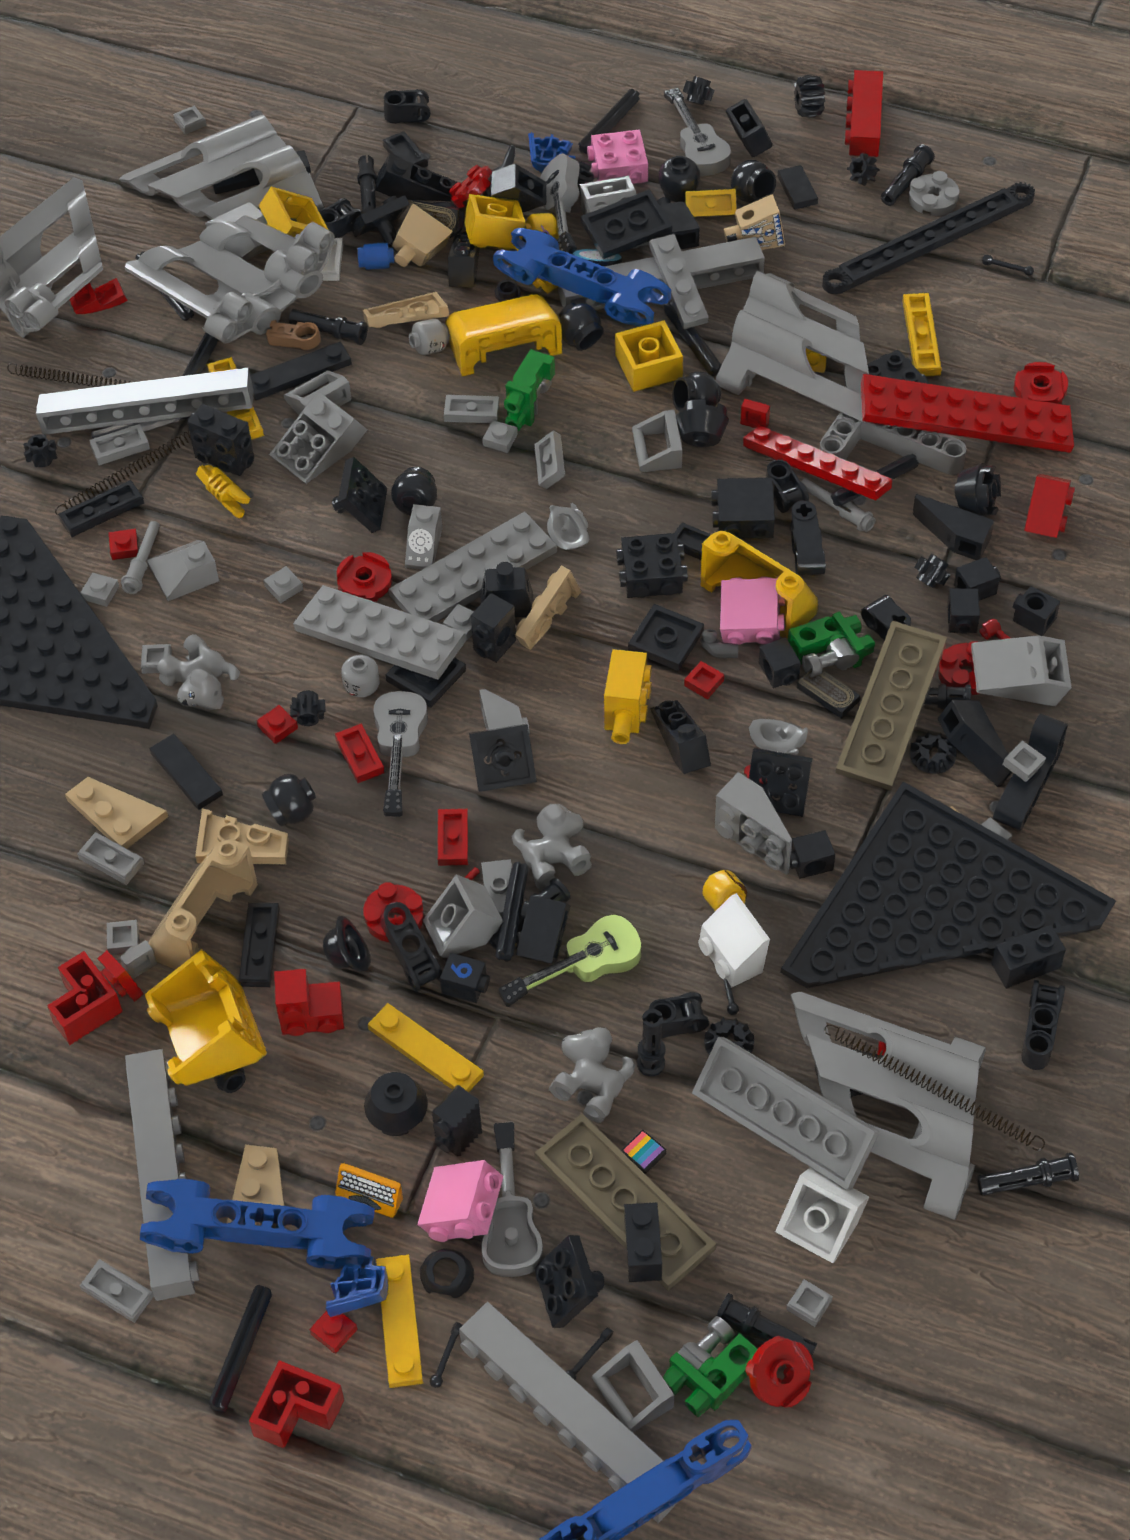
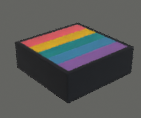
(644, 1151)

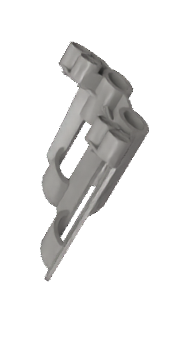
(226, 155)
(28, 276)
(245, 294)
(773, 341)
(944, 1131)

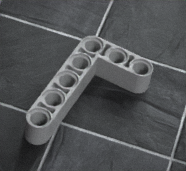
(931, 448)

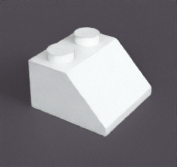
(734, 942)
(821, 1214)

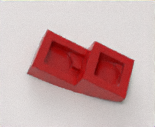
(98, 299)

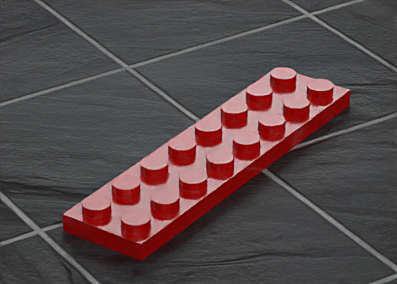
(966, 413)

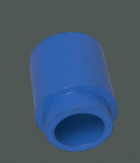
(375, 256)

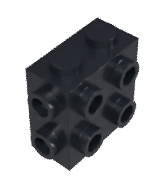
(896, 366)
(221, 440)
(744, 507)
(651, 565)

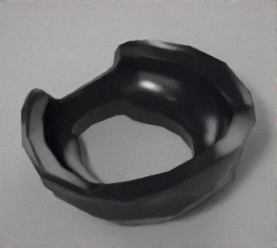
(459, 1285)

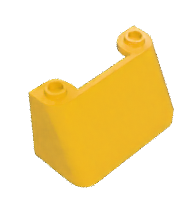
(502, 326)
(730, 557)
(205, 1020)

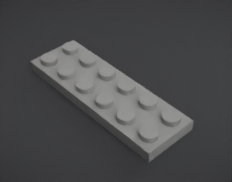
(460, 575)
(380, 632)
(785, 1113)

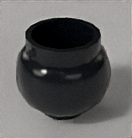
(677, 176)
(753, 181)
(580, 325)
(696, 387)
(414, 487)
(289, 799)

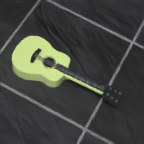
(605, 948)

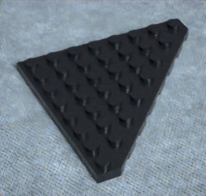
(53, 643)
(934, 892)

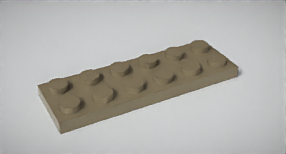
(891, 705)
(606, 1180)

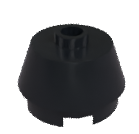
(702, 424)
(978, 490)
(395, 1104)

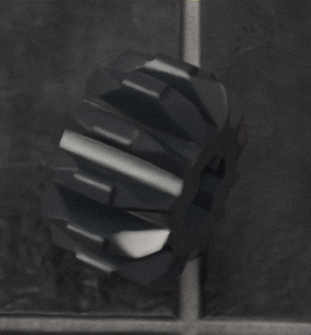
(809, 96)

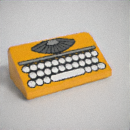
(369, 1189)

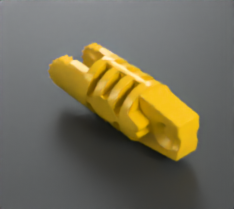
(223, 489)

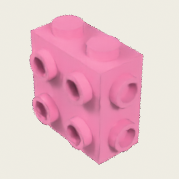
(618, 156)
(751, 611)
(460, 1200)

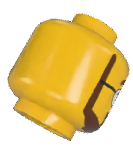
(721, 886)

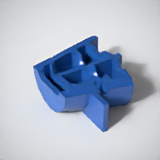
(546, 149)
(358, 1287)

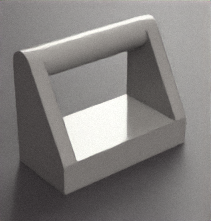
(337, 391)
(668, 459)
(649, 1377)

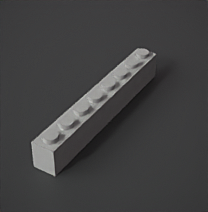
(707, 265)
(144, 401)
(158, 1160)
(557, 1399)

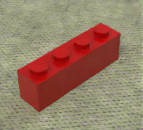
(865, 113)

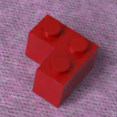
(1048, 505)
(88, 1001)
(307, 1006)
(291, 1396)

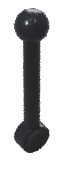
(988, 260)
(732, 1008)
(604, 1337)
(436, 1380)

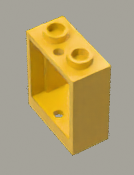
(279, 210)

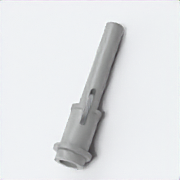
(860, 518)
(132, 581)

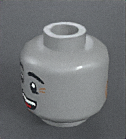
(429, 336)
(360, 675)

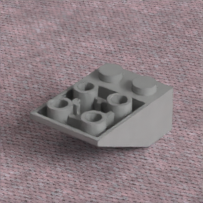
(605, 192)
(317, 439)
(1022, 669)
(751, 821)

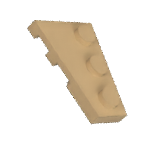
(406, 310)
(553, 601)
(114, 812)
(265, 843)
(259, 1178)

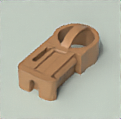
(290, 335)

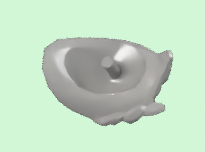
(567, 527)
(777, 735)

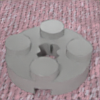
(922, 198)

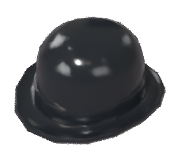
(346, 947)

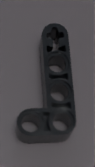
(1021, 796)

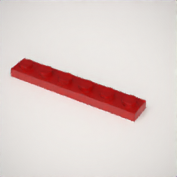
(818, 463)

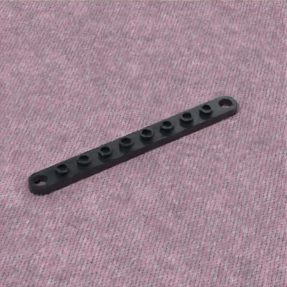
(928, 238)

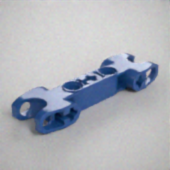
(621, 294)
(197, 1218)
(659, 1486)

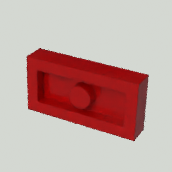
(359, 753)
(452, 837)
(119, 977)

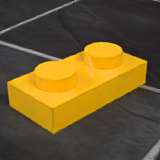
(711, 202)

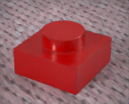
(754, 414)
(123, 544)
(704, 680)
(277, 724)
(333, 1330)

